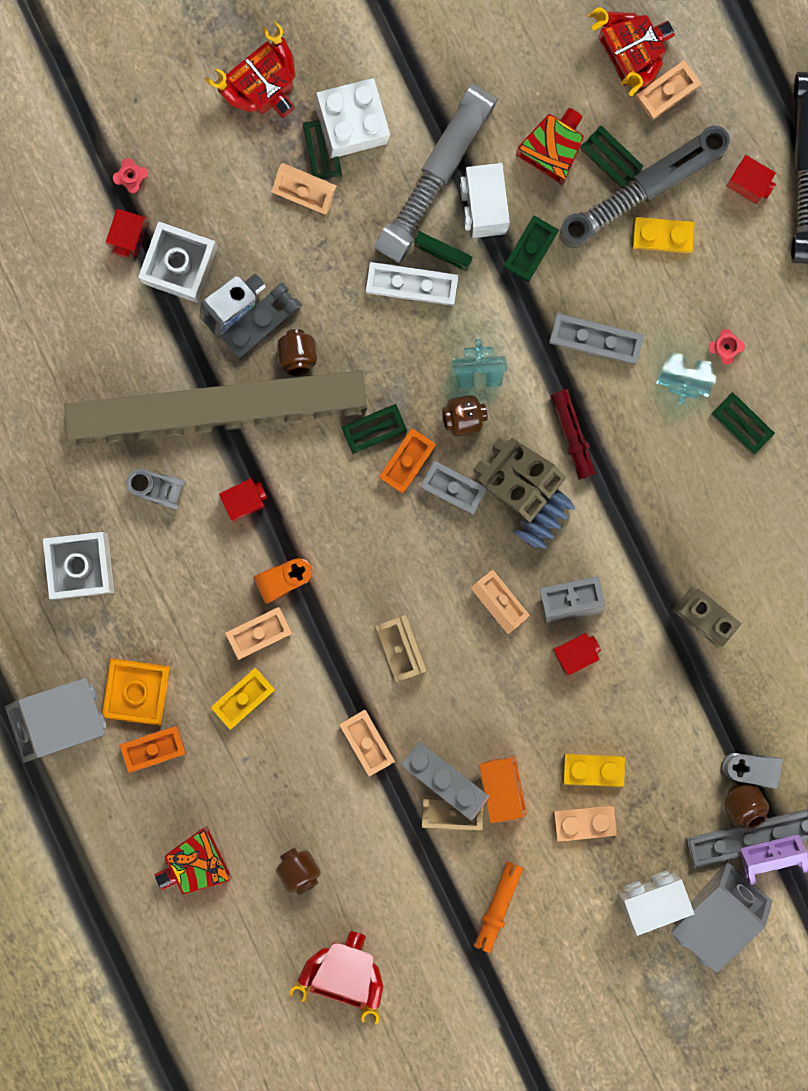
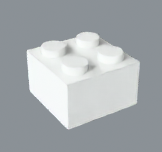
(352, 118)
(486, 200)
(178, 262)
(78, 565)
(655, 902)

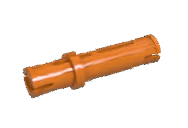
(498, 907)

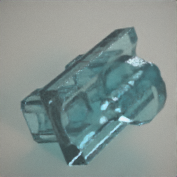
(466, 367)
(686, 381)

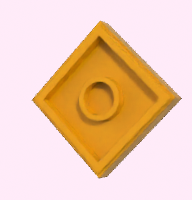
(136, 691)

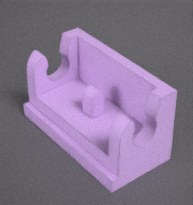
(773, 856)

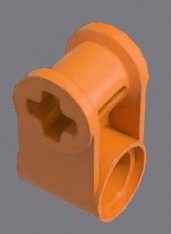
(278, 580)

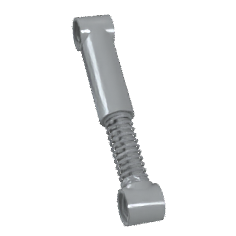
(438, 169)

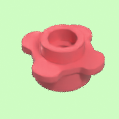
(134, 183)
(734, 343)

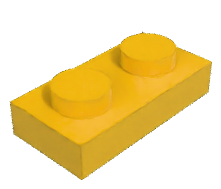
(663, 235)
(243, 698)
(594, 770)

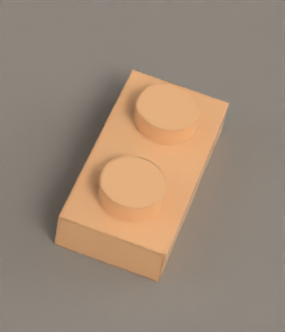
(668, 90)
(304, 188)
(500, 601)
(259, 633)
(367, 743)
(585, 823)

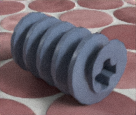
(547, 517)

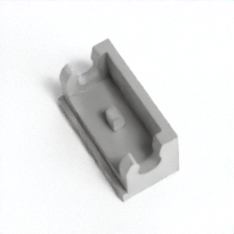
(572, 600)

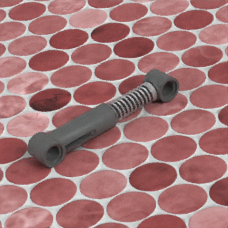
(648, 184)

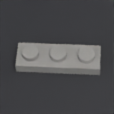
(596, 339)
(445, 781)

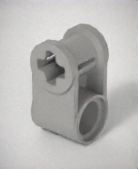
(158, 488)
(757, 769)

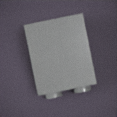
(55, 719)
(724, 918)

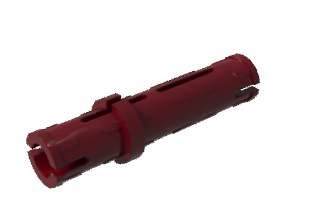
(574, 438)

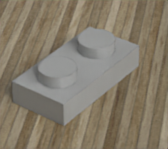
(453, 487)

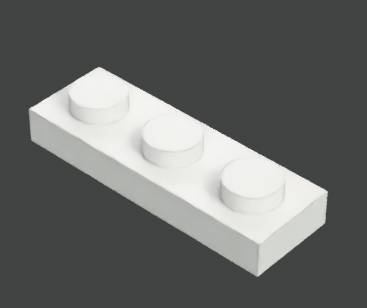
(412, 284)

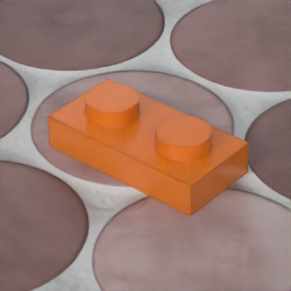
(407, 461)
(153, 749)

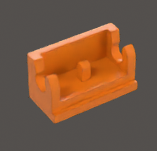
(503, 785)

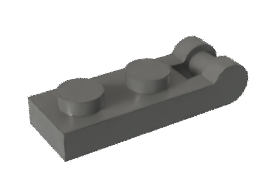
(260, 321)

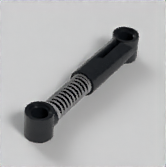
(799, 243)

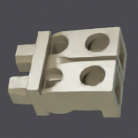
(510, 469)
(707, 616)

